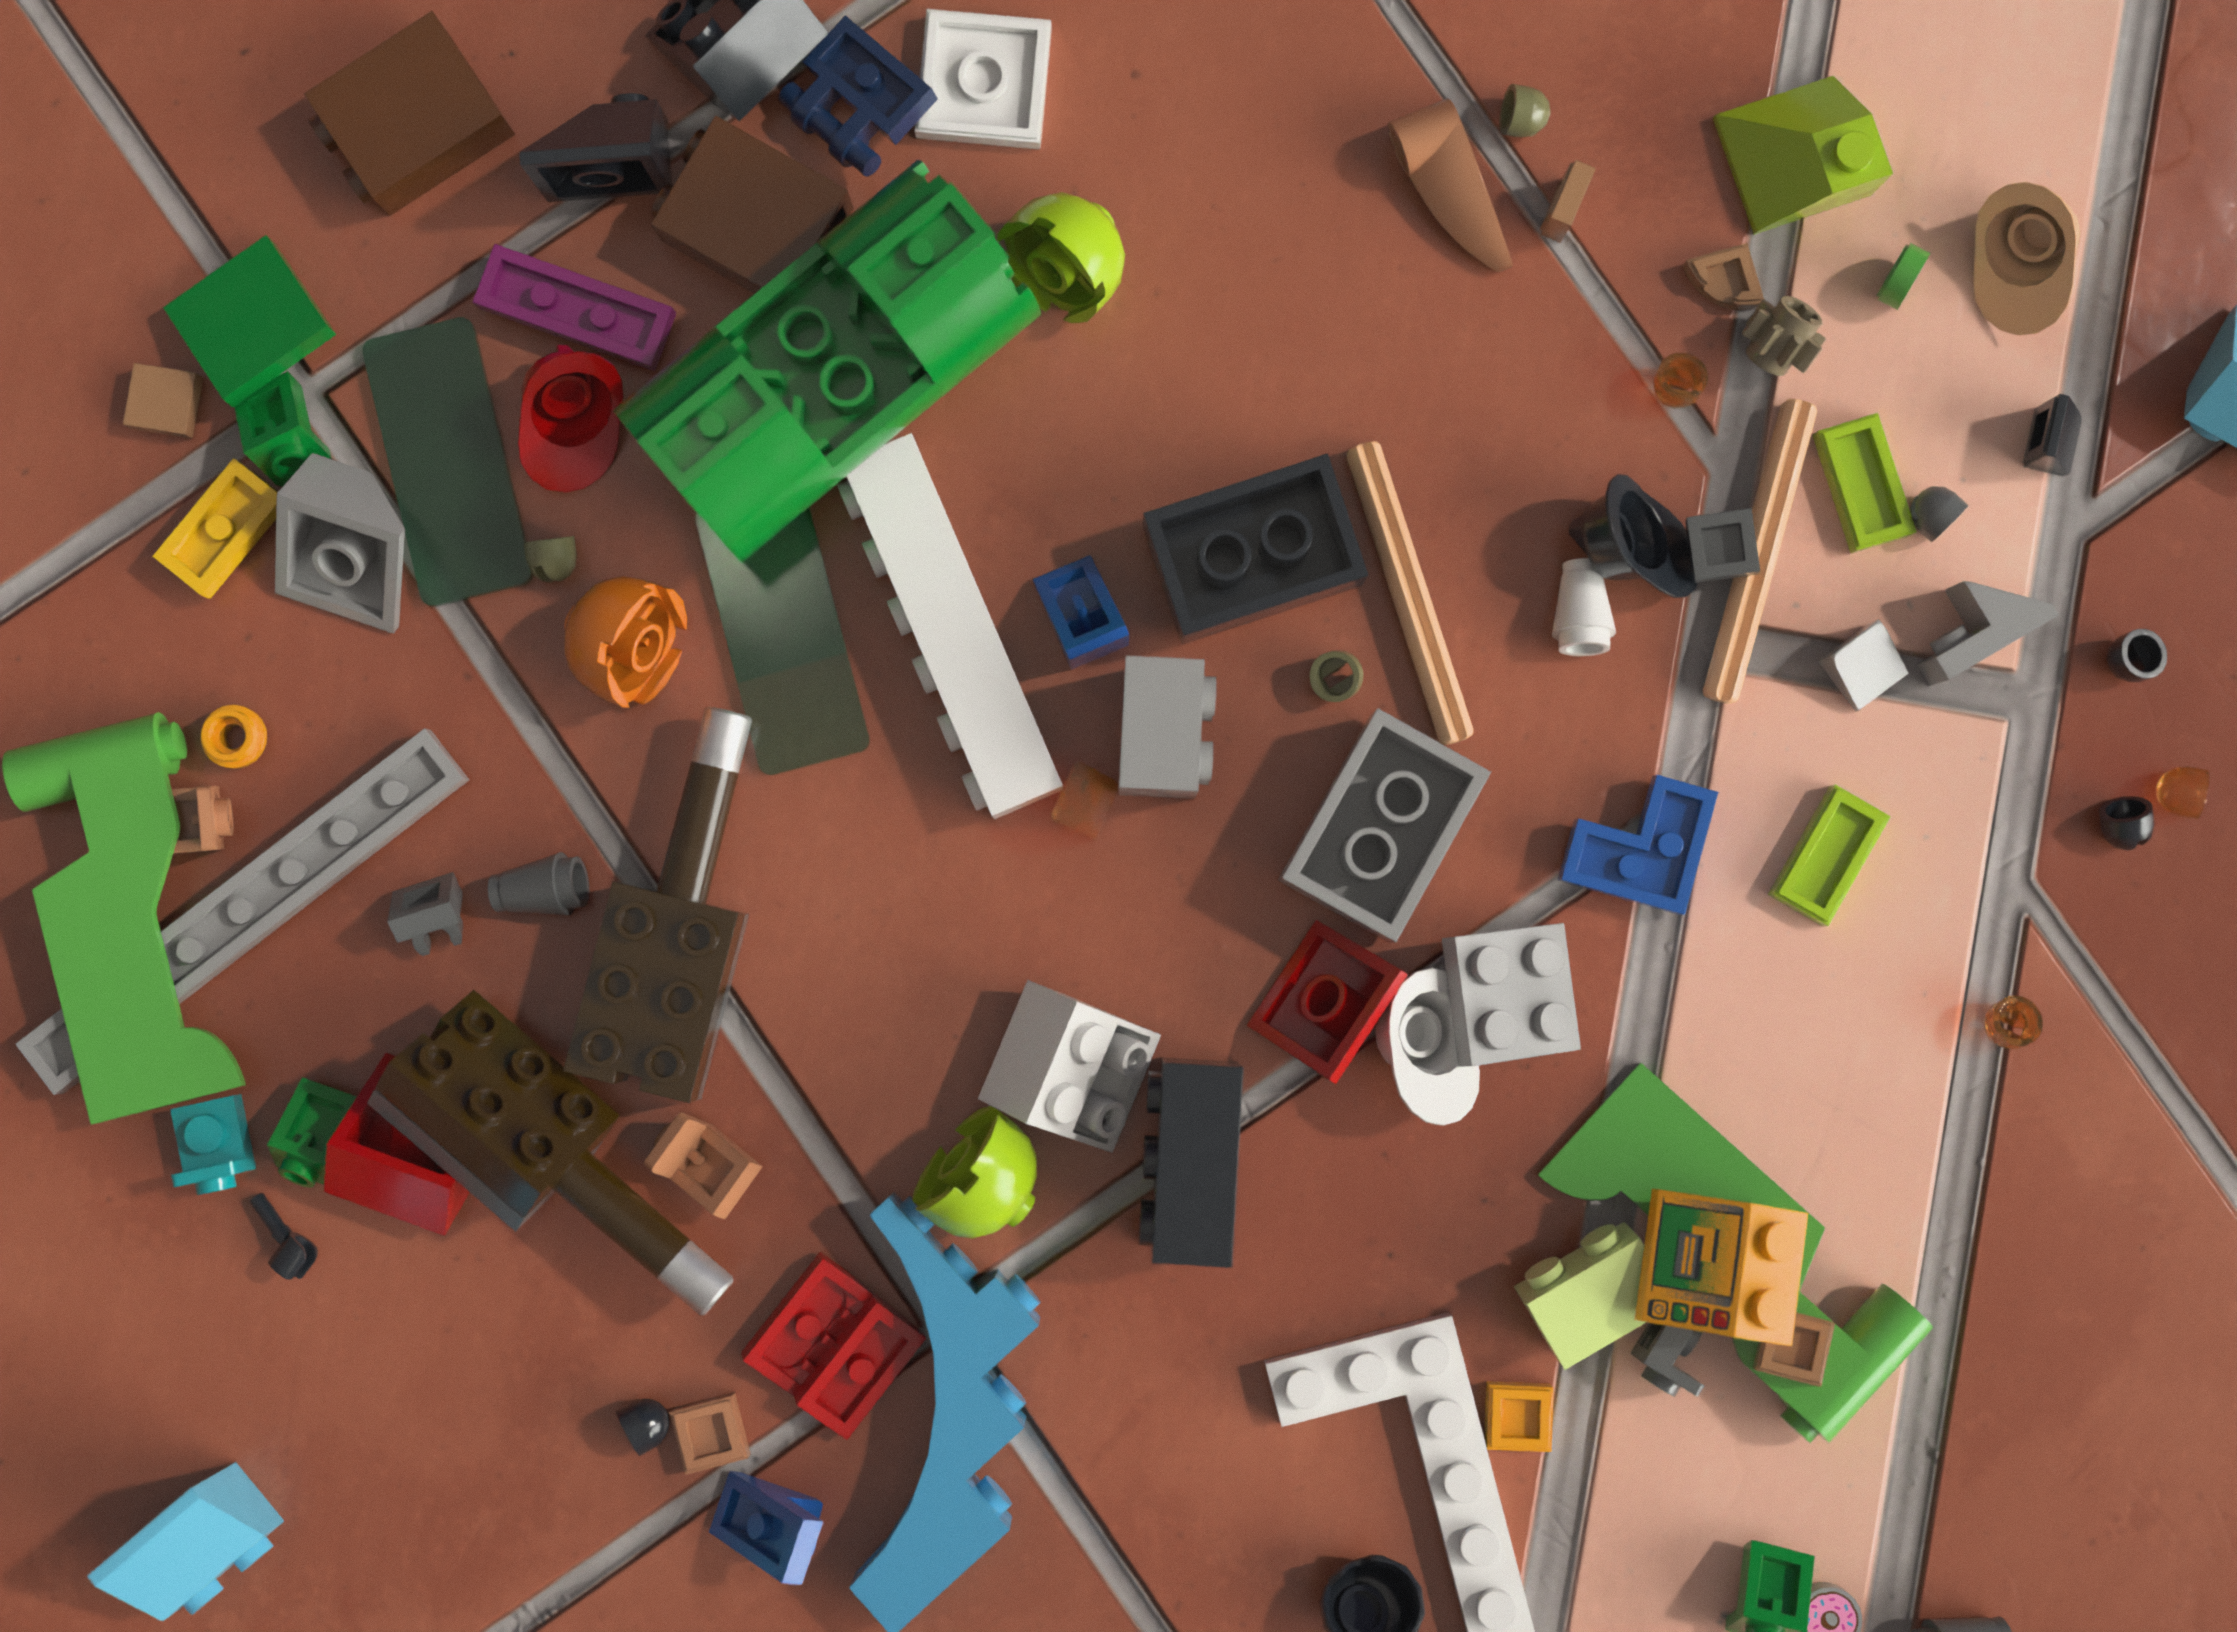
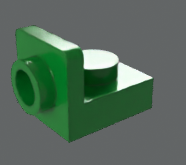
(278, 429)
(304, 1131)
(1772, 1590)

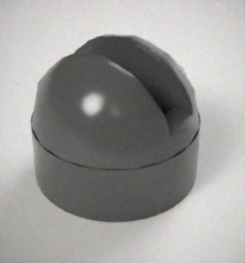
(1936, 510)

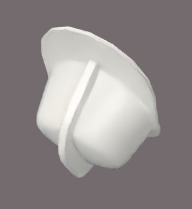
(1420, 1046)

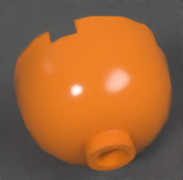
(623, 639)

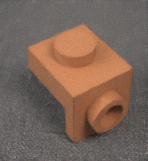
(202, 818)
(703, 1163)

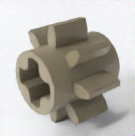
(1783, 336)

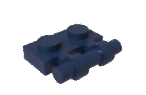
(871, 82)

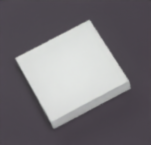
(985, 78)

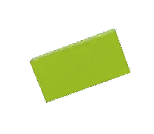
(1864, 483)
(1829, 855)

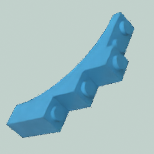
(952, 1511)

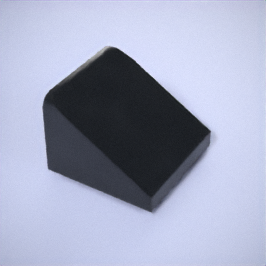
(2053, 436)

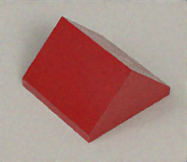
(1326, 1001)

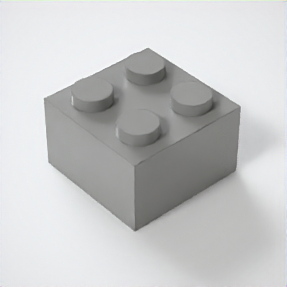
(1163, 727)

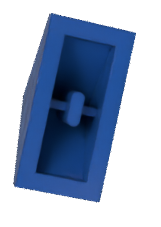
(1082, 612)

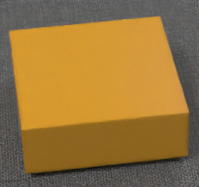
(1518, 1416)

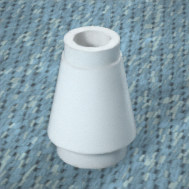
(1583, 611)

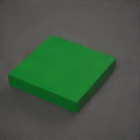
(249, 321)

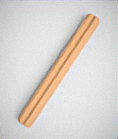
(1770, 518)
(1409, 593)

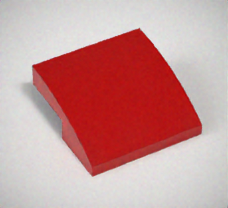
(833, 1345)

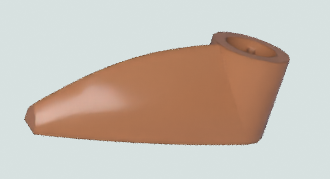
(1447, 176)

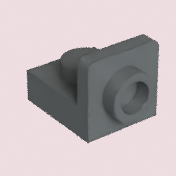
(1659, 1349)

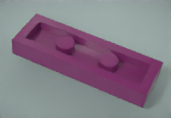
(574, 307)

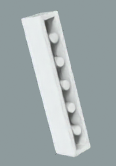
(952, 628)

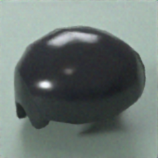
(1372, 1597)

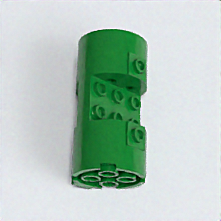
(830, 359)

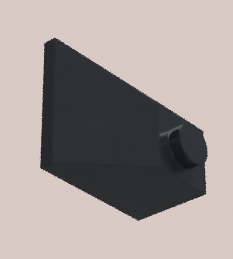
(603, 152)

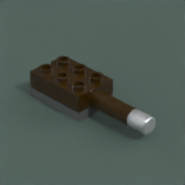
(666, 953)
(522, 1129)

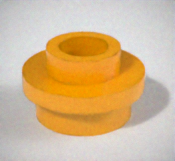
(215, 733)

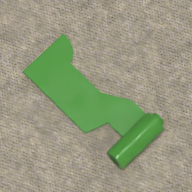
(105, 921)
(1657, 1141)

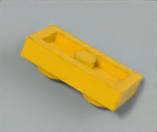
(220, 529)

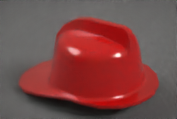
(569, 419)

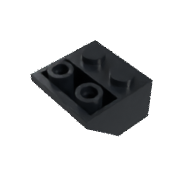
(736, 46)

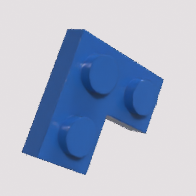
(1655, 863)

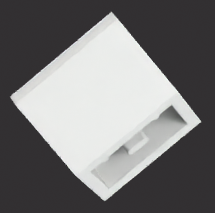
(1069, 1067)

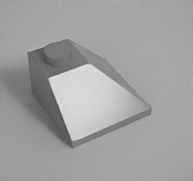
(339, 543)

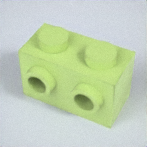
(1586, 1294)

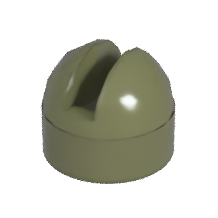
(1523, 111)
(551, 558)
(1330, 663)

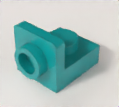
(212, 1144)

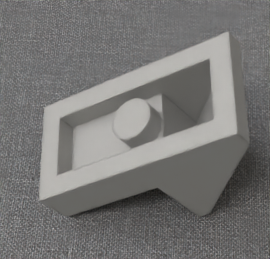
(1993, 620)

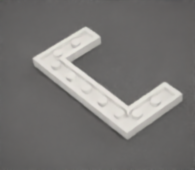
(1429, 1369)

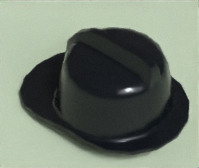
(1635, 538)

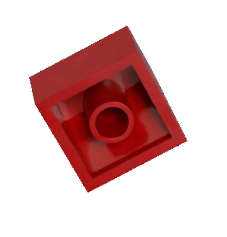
(386, 1171)

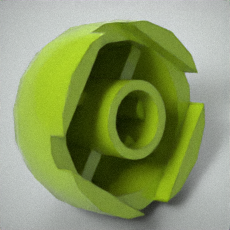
(1065, 253)
(981, 1180)

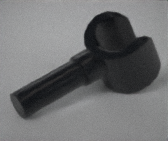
(295, 1251)

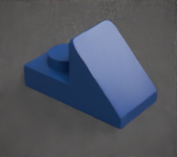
(768, 1525)

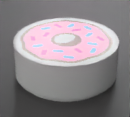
(1833, 1610)

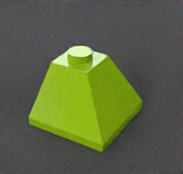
(1802, 153)

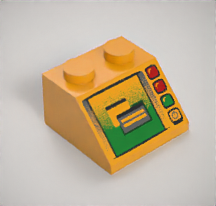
(1721, 1266)

